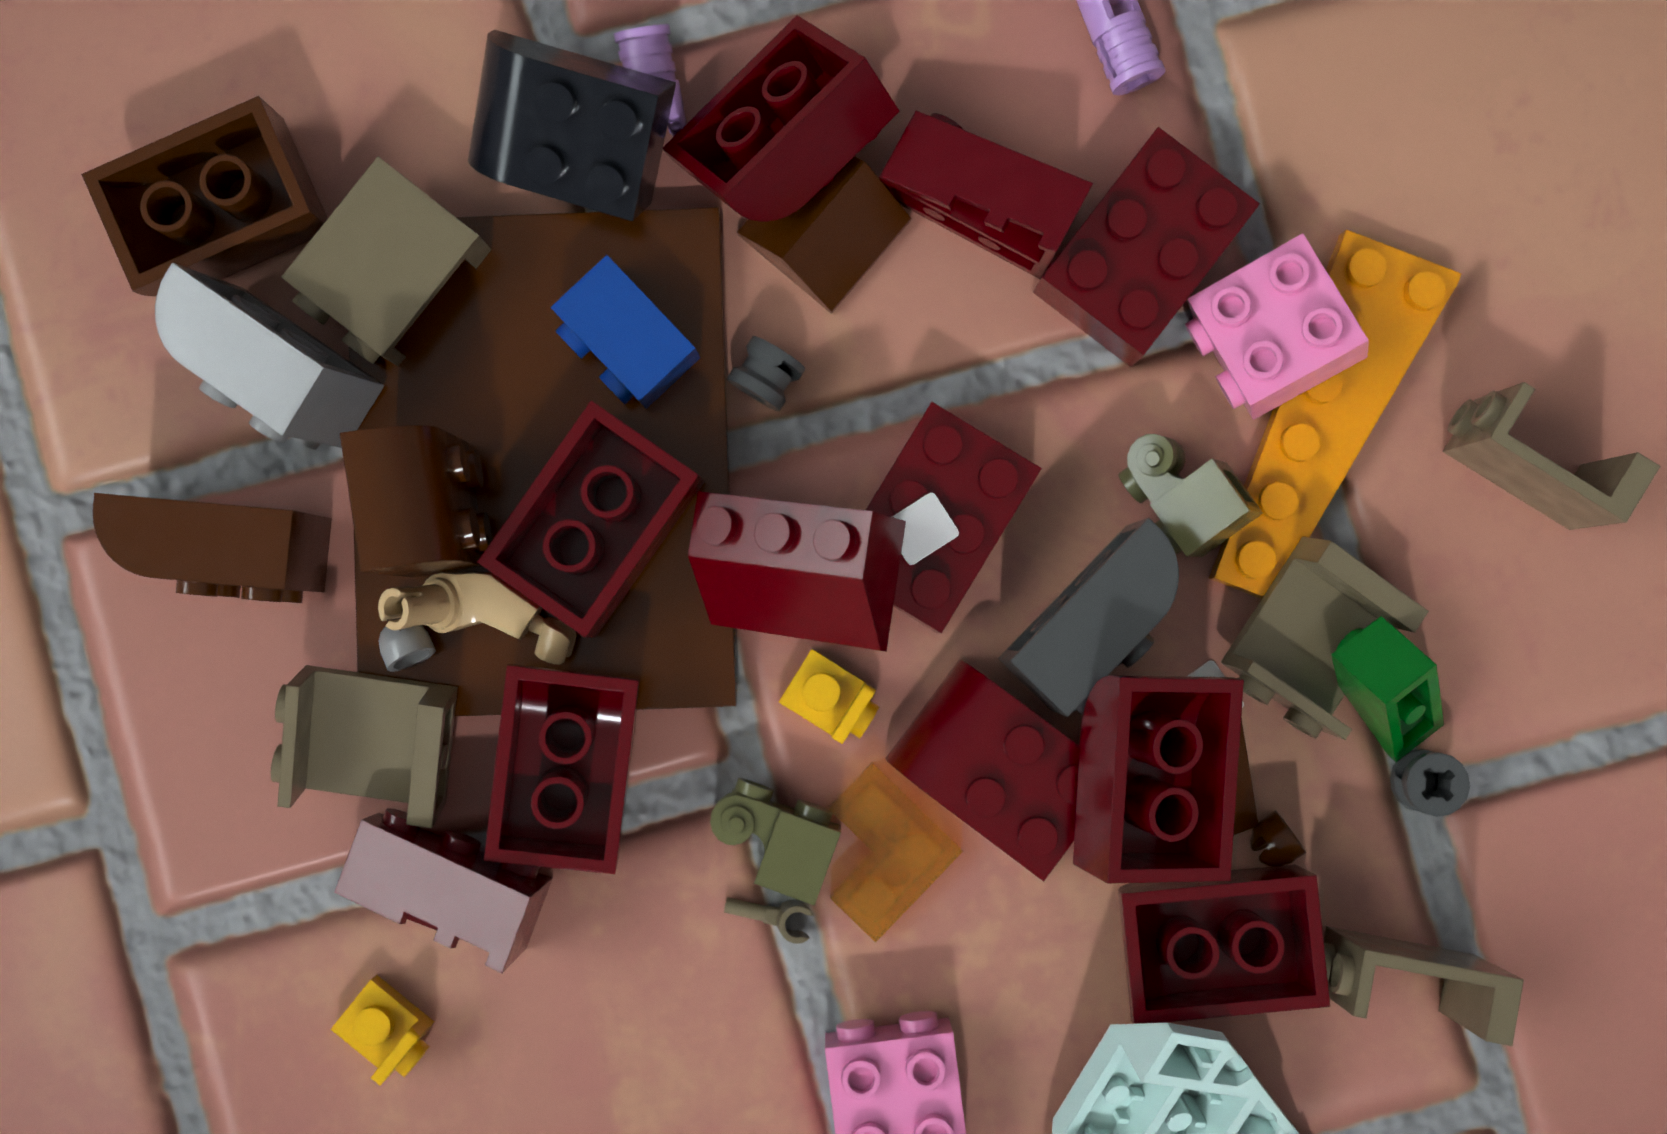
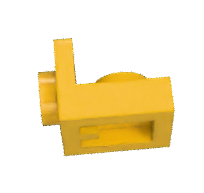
(830, 698)
(384, 1029)

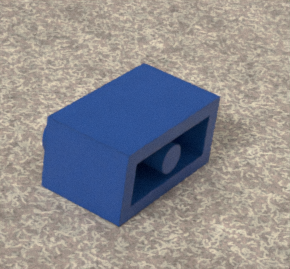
(625, 333)

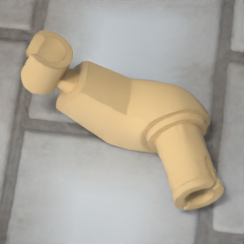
(471, 598)

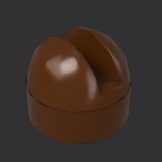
(1277, 840)

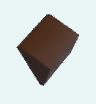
(833, 236)

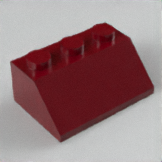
(796, 568)

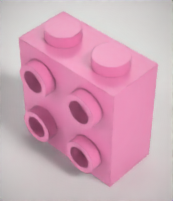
(1276, 328)
(895, 1077)

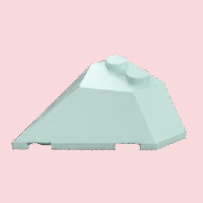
(1168, 1083)

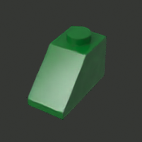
(1390, 686)

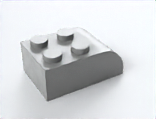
(260, 360)

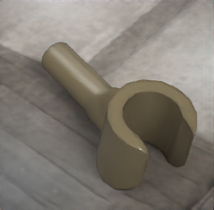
(771, 915)

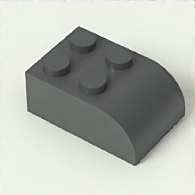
(1098, 619)

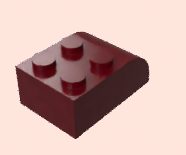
(784, 124)
(994, 767)
(561, 769)
(1158, 779)
(1224, 946)

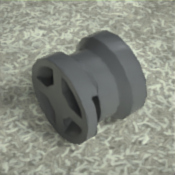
(766, 373)
(1416, 775)

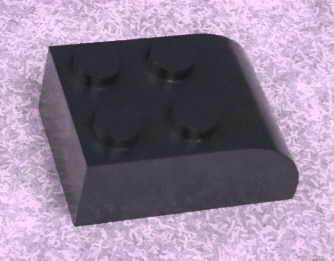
(569, 125)

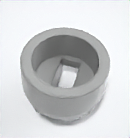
(405, 647)

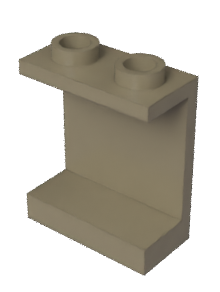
(381, 261)
(1592, 497)
(1300, 623)
(365, 739)
(1473, 990)

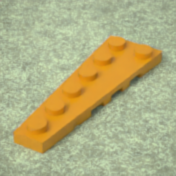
(1322, 430)

